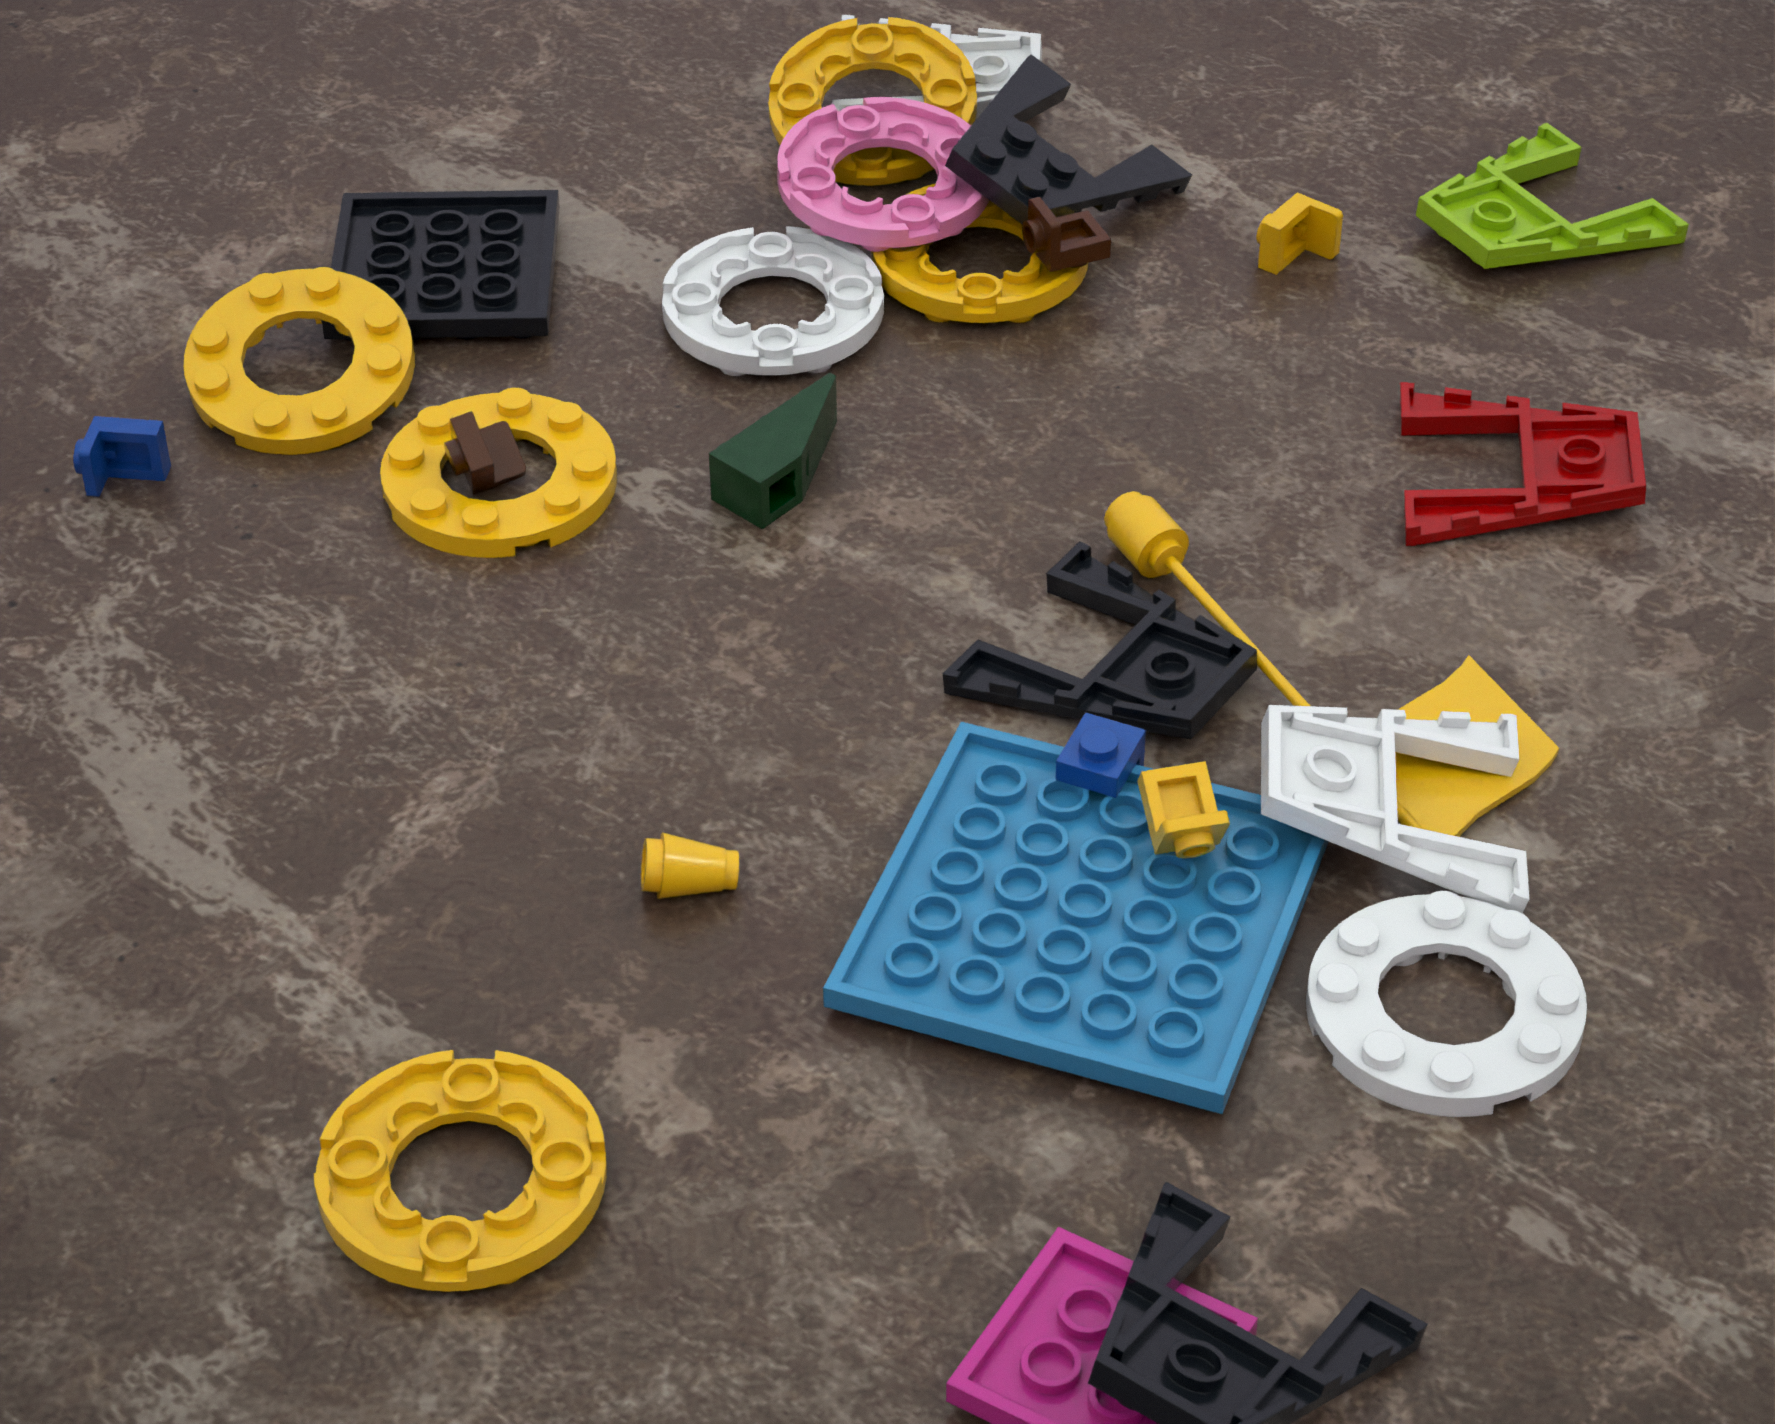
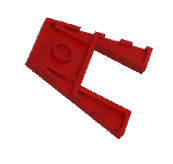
(1569, 464)

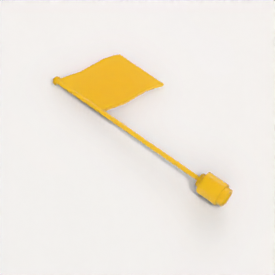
(1428, 791)

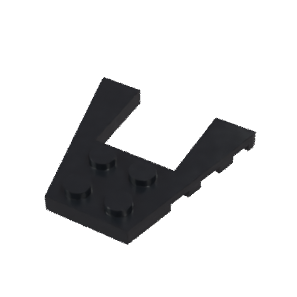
(1013, 163)
(1159, 677)
(1199, 1368)

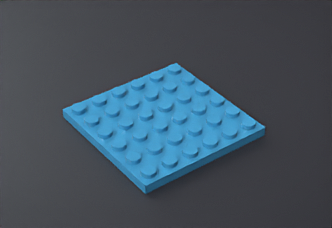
(1061, 939)

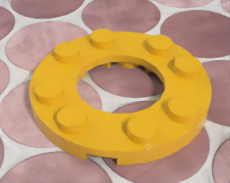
(845, 48)
(977, 296)
(312, 421)
(492, 529)
(451, 1251)

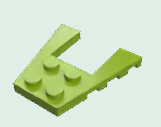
(1508, 226)

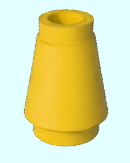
(686, 867)

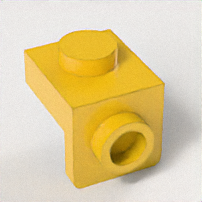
(1298, 227)
(1182, 810)

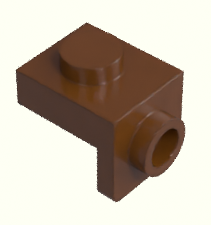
(1064, 240)
(484, 454)

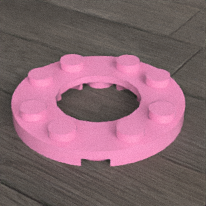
(829, 135)

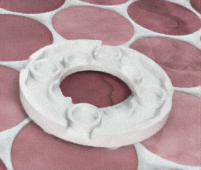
(713, 267)
(1439, 1077)

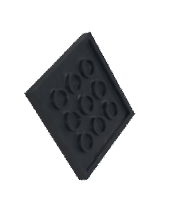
(454, 258)

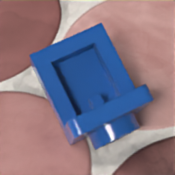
(121, 450)
(1101, 755)

